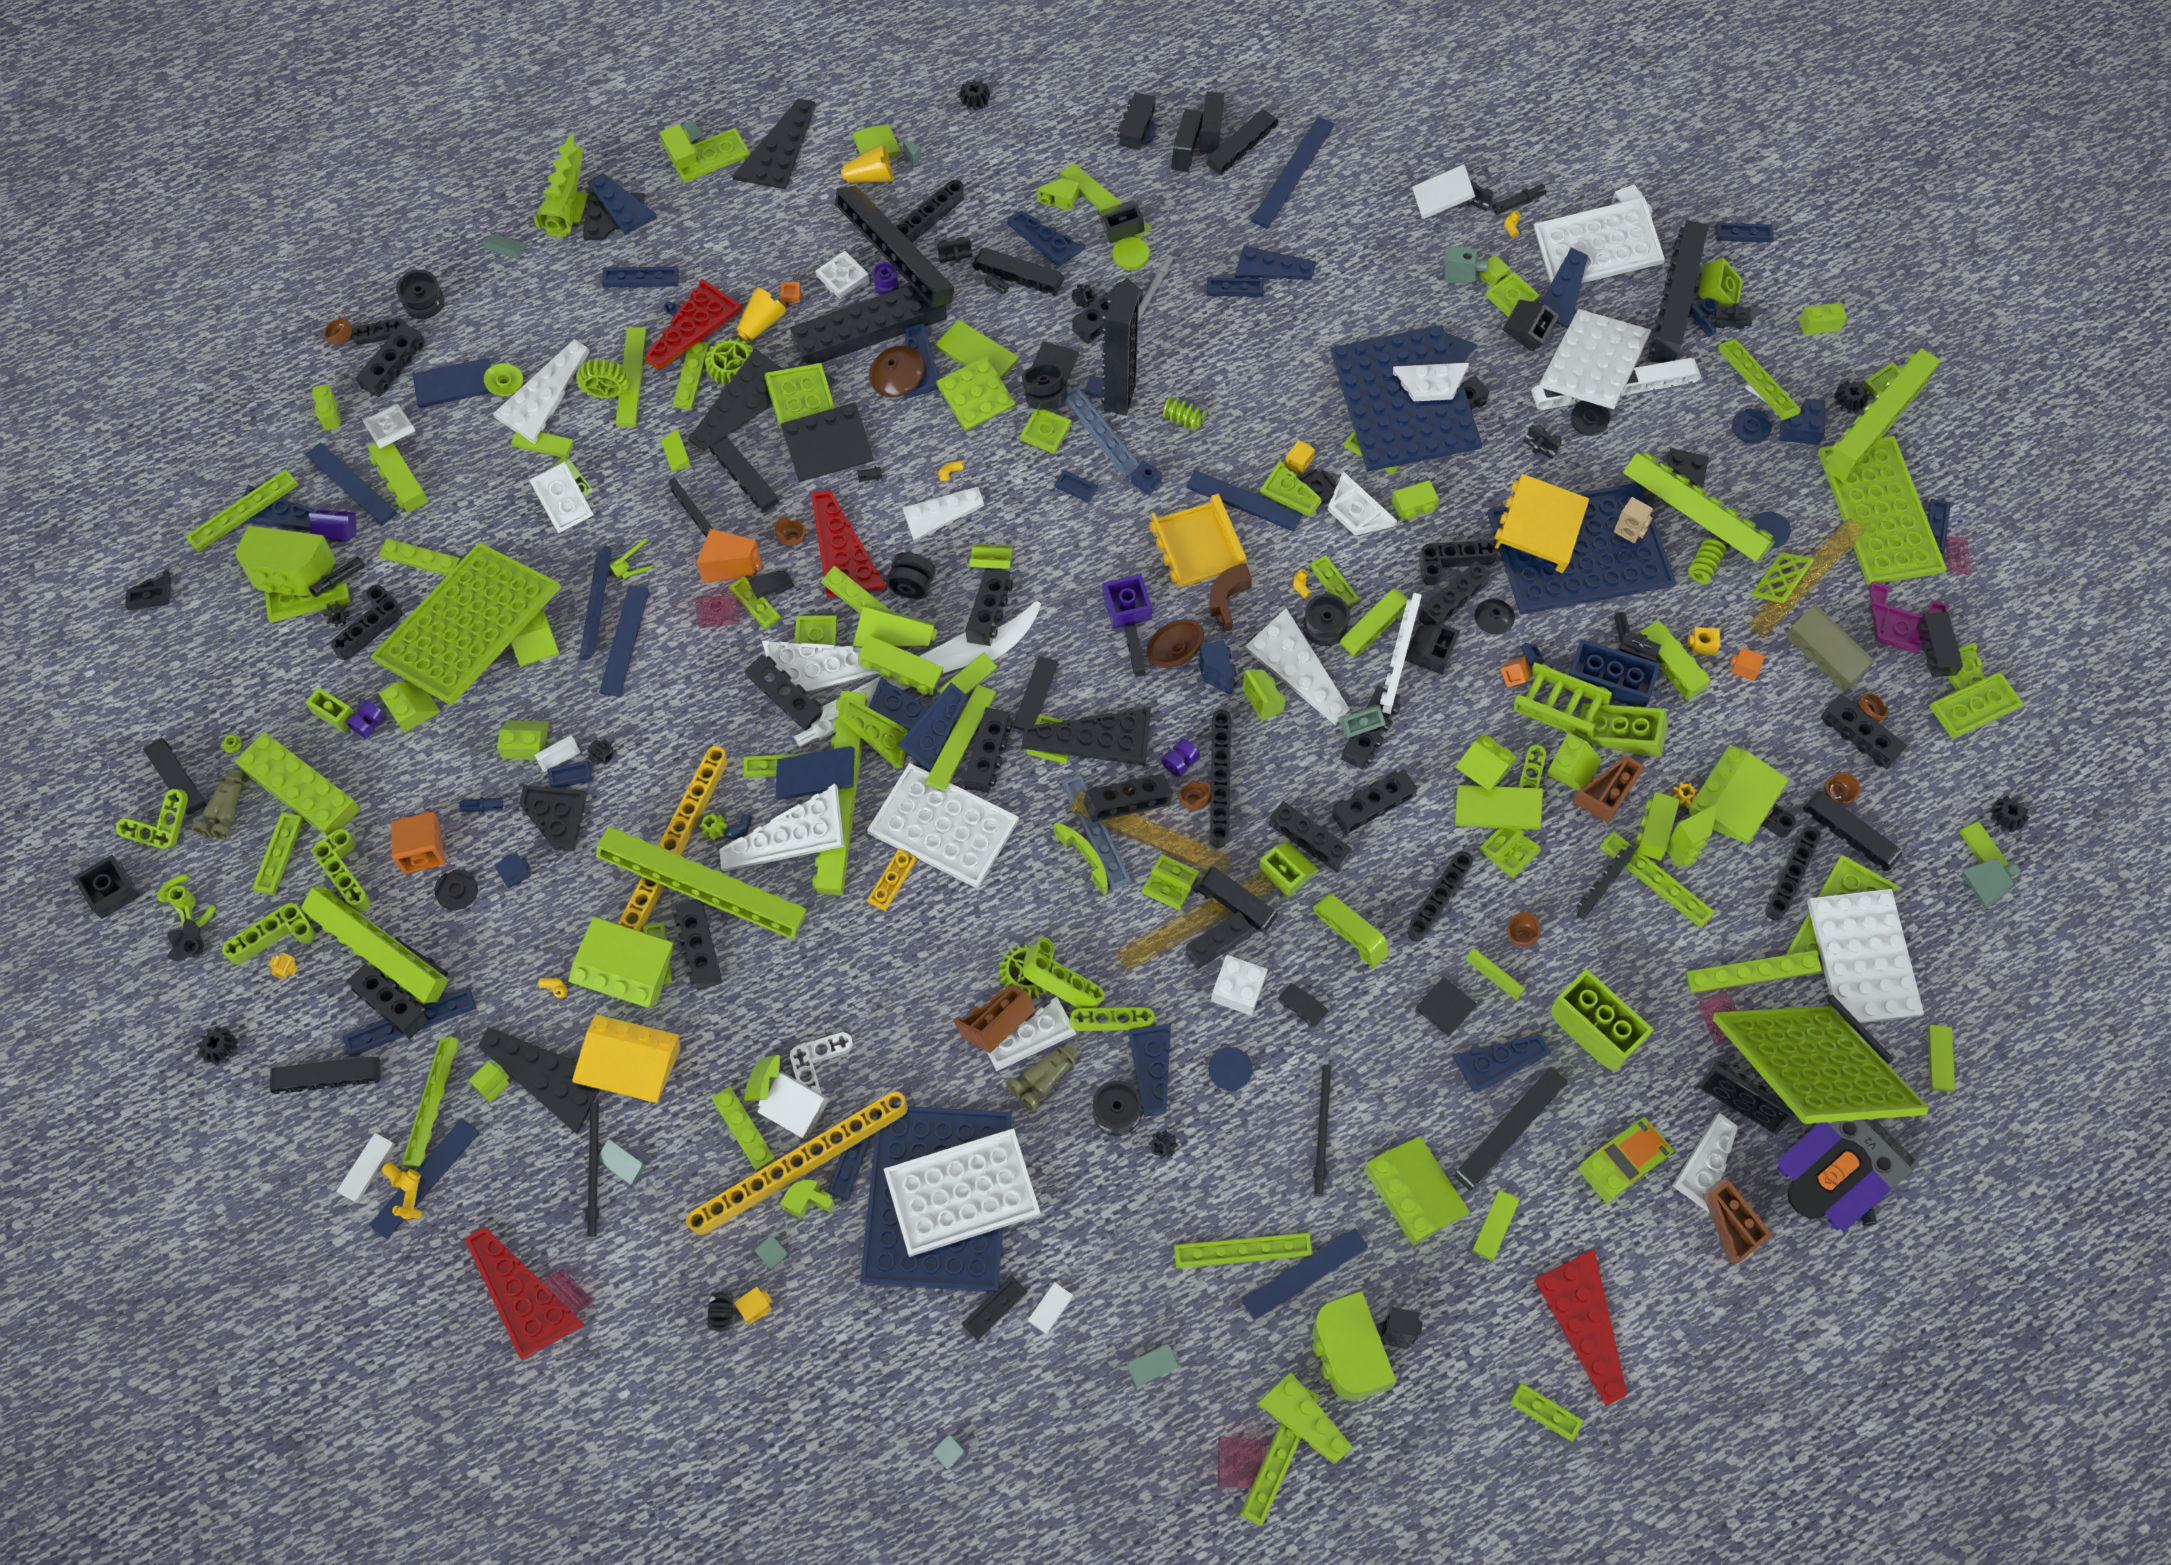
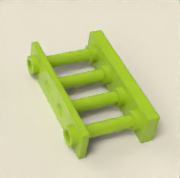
(1562, 720)

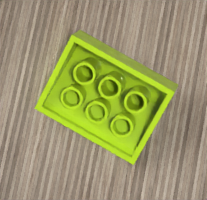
(1742, 792)
(622, 962)
(1416, 1190)

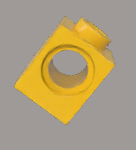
(1299, 457)
(1709, 635)
(754, 1305)

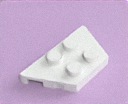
(1431, 381)
(1358, 509)

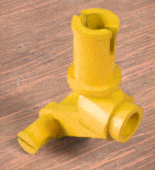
(408, 1182)

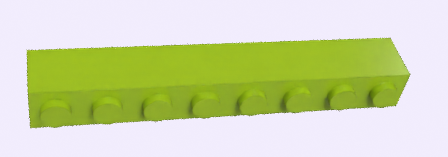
(374, 945)

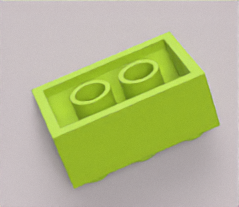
(1691, 837)

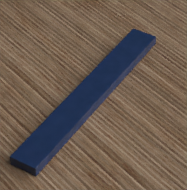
(1292, 172)

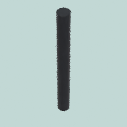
(1859, 1028)

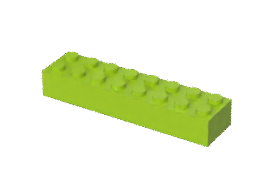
(1881, 414)
(1699, 507)

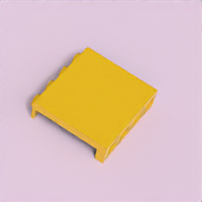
(1542, 520)
(1197, 542)

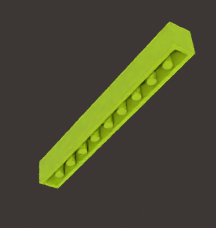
(833, 862)
(701, 882)

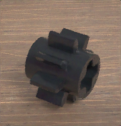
(1083, 295)
(336, 608)
(600, 751)
(1163, 1144)

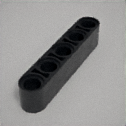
(1241, 141)
(932, 210)
(1018, 270)
(745, 474)
(1853, 830)
(1796, 865)
(1444, 888)
(323, 1074)

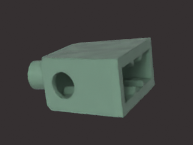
(1462, 264)
(1990, 880)

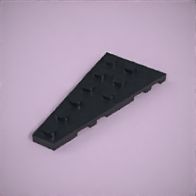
(777, 153)
(738, 403)
(1102, 737)
(542, 1075)

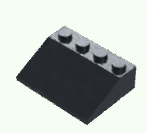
(827, 442)
(1746, 1097)

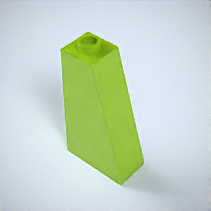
(893, 628)

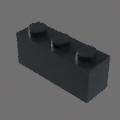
(1136, 121)
(1939, 644)
(1218, 940)
(1401, 1328)

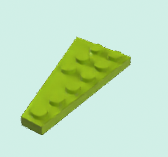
(1845, 878)

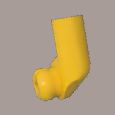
(1511, 222)
(948, 468)
(1299, 583)
(555, 984)

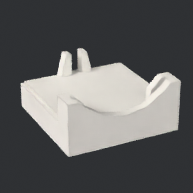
(842, 275)

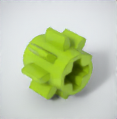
(713, 826)

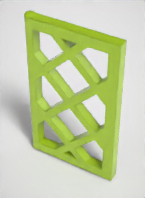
(1770, 595)

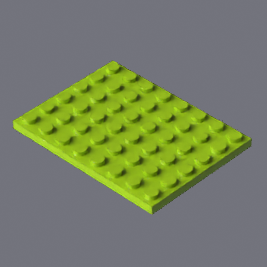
(465, 623)
(1819, 1064)

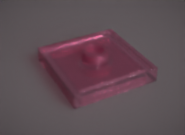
(1239, 1461)

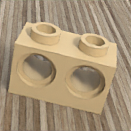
(1634, 520)

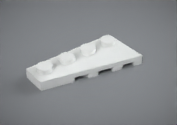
(1041, 1031)
(1707, 1160)

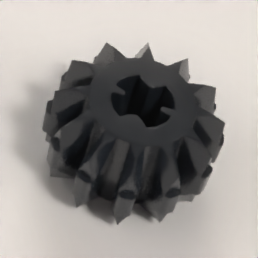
(974, 94)
(1851, 396)
(2001, 813)
(224, 1042)
(720, 1311)

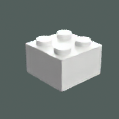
(1239, 985)

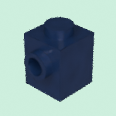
(1146, 478)
(513, 869)

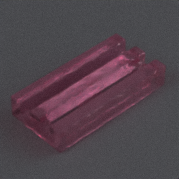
(1950, 556)
(568, 1292)

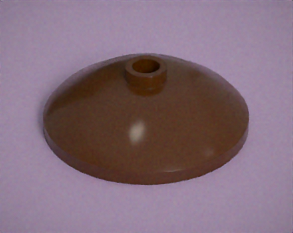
(901, 376)
(1175, 643)

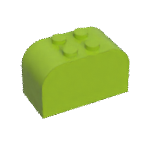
(284, 560)
(1600, 1021)
(1351, 1349)

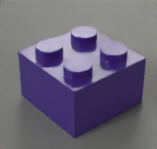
(1127, 601)

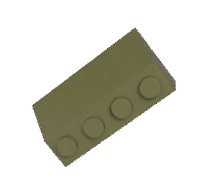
(1830, 648)

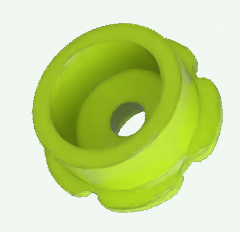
(235, 747)

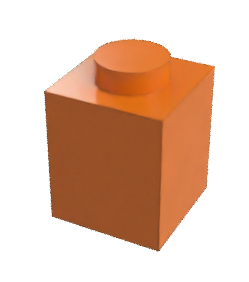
(1747, 663)

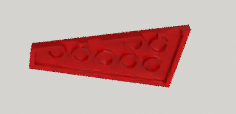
(693, 322)
(841, 545)
(524, 1303)
(1581, 1310)

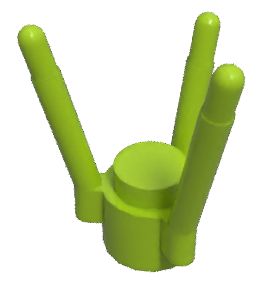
(620, 566)

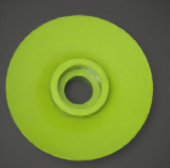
(503, 373)

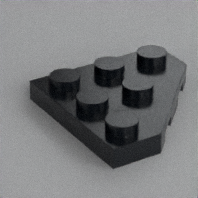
(598, 221)
(555, 813)

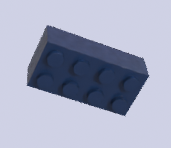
(1623, 674)

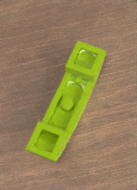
(1068, 837)

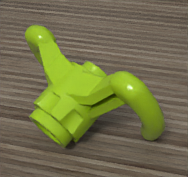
(182, 900)

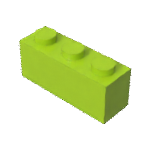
(1657, 825)

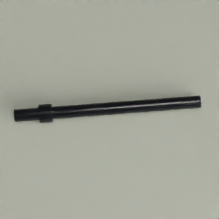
(1320, 1171)
(592, 1211)

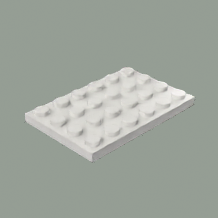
(1613, 237)
(1595, 359)
(943, 828)
(1865, 955)
(961, 1192)

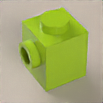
(1496, 271)

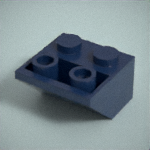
(1216, 666)

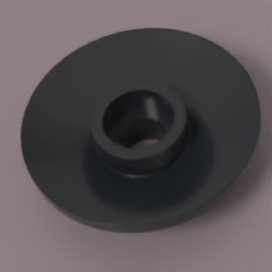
(1494, 623)

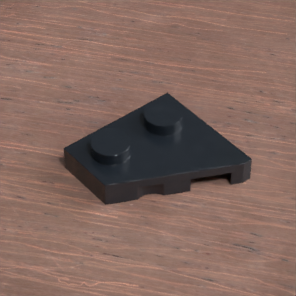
(1689, 465)
(149, 593)

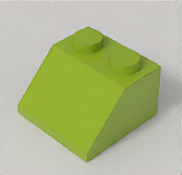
(1720, 283)
(535, 641)
(1263, 693)
(408, 704)
(522, 739)
(1486, 762)
(1574, 763)

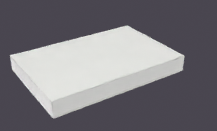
(1443, 191)
(388, 425)
(561, 497)

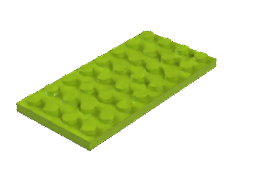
(1885, 502)

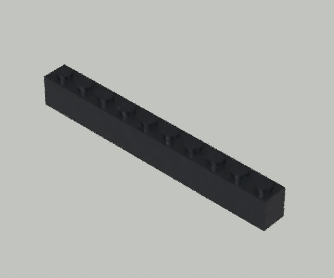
(894, 246)

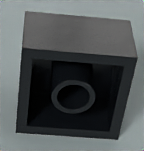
(106, 886)

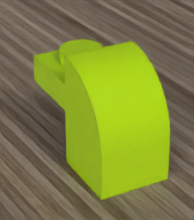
(802, 1195)

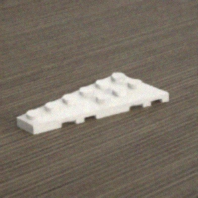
(1291, 659)
(797, 832)

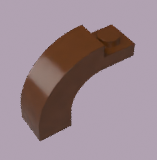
(1228, 583)

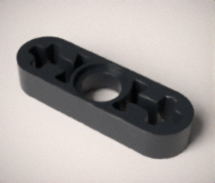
(365, 338)
(1134, 648)

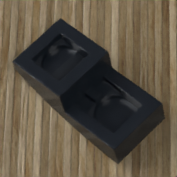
(771, 582)
(1303, 1004)

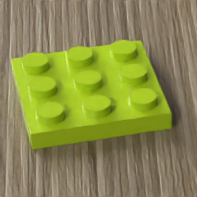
(798, 392)
(975, 393)

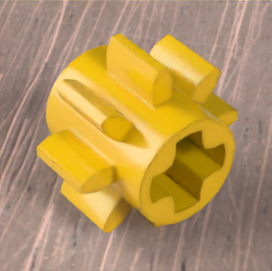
(1686, 789)
(283, 966)

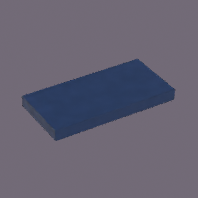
(451, 383)
(814, 772)

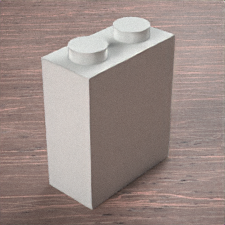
(793, 1105)

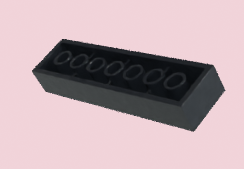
(1678, 292)
(863, 325)
(1120, 350)

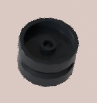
(420, 294)
(1044, 386)
(910, 575)
(1326, 619)
(1114, 1095)

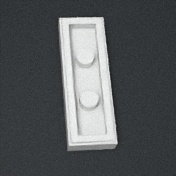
(365, 1168)

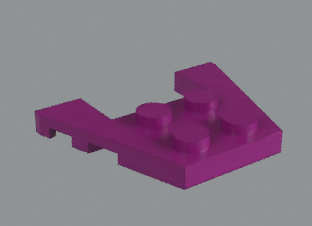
(1895, 625)

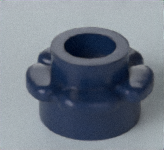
(1711, 303)

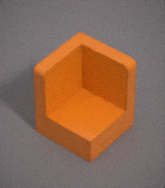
(790, 292)
(1516, 671)

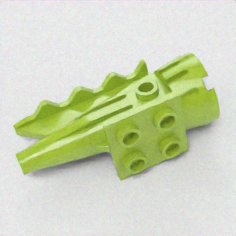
(562, 201)

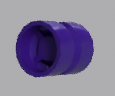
(885, 278)
(371, 714)
(1179, 758)

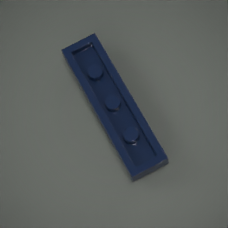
(640, 276)

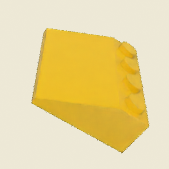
(626, 1058)

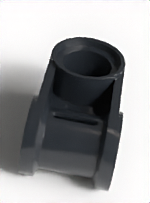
(1774, 819)

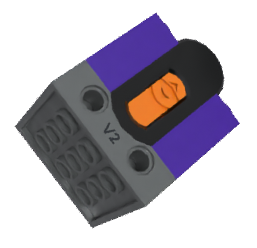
(1844, 1170)

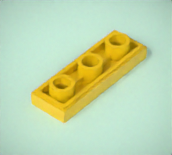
(885, 889)

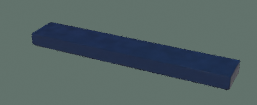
(351, 484)
(1245, 500)
(595, 603)
(624, 641)
(384, 1032)
(431, 1171)
(1304, 1274)

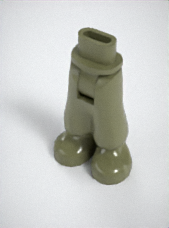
(221, 807)
(1043, 1076)

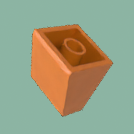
(728, 557)
(417, 842)

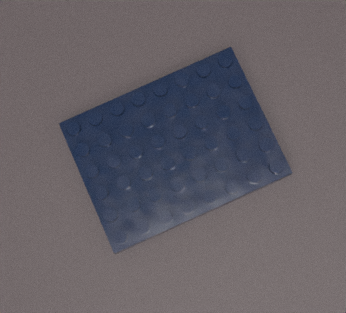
(1385, 418)
(1601, 561)
(963, 1265)

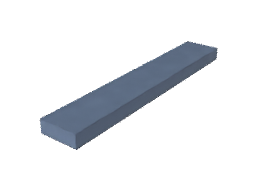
(1101, 432)
(1099, 839)

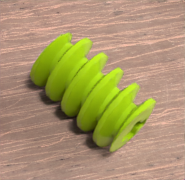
(1183, 414)
(1707, 561)

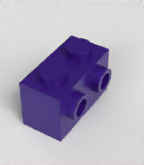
(333, 524)

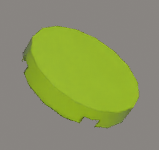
(1131, 253)

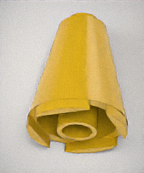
(869, 167)
(759, 315)

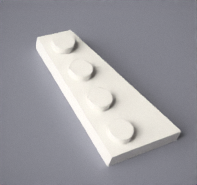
(933, 514)

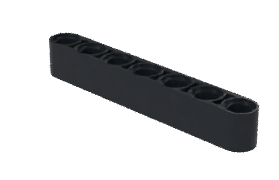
(1220, 787)
(1510, 1128)

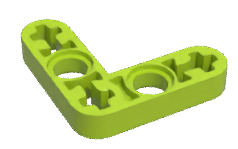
(163, 827)

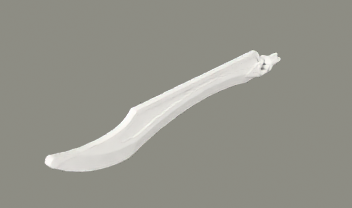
(950, 655)

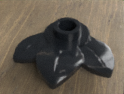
(184, 940)

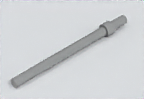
(1161, 272)

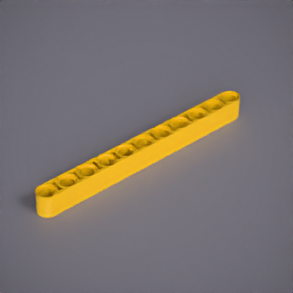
(680, 839)
(787, 1162)

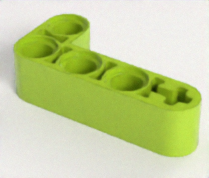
(1375, 623)
(342, 876)
(1354, 929)
(266, 937)
(1058, 979)

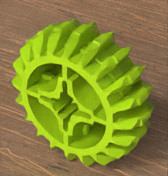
(727, 356)
(602, 378)
(1014, 961)

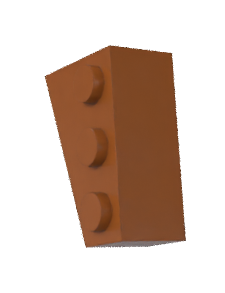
(1610, 789)
(996, 1020)
(1735, 1221)

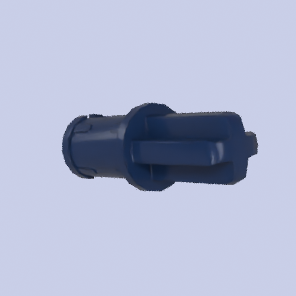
(1701, 319)
(481, 804)

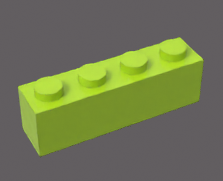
(398, 476)
(1676, 662)
(900, 665)

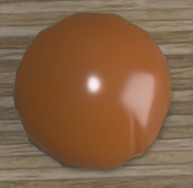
(338, 331)
(786, 527)
(1873, 706)
(1843, 783)
(1195, 795)
(1528, 925)

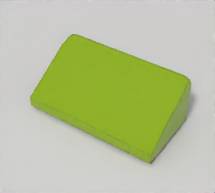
(675, 451)

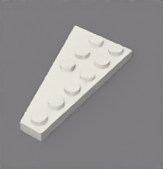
(541, 395)
(1400, 651)
(816, 664)

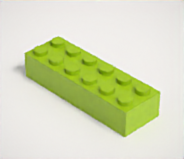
(297, 785)

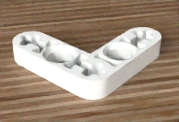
(812, 1057)

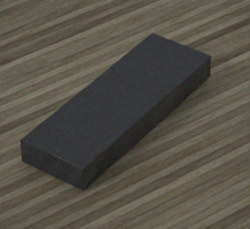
(994, 1308)

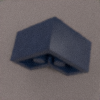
(1807, 426)

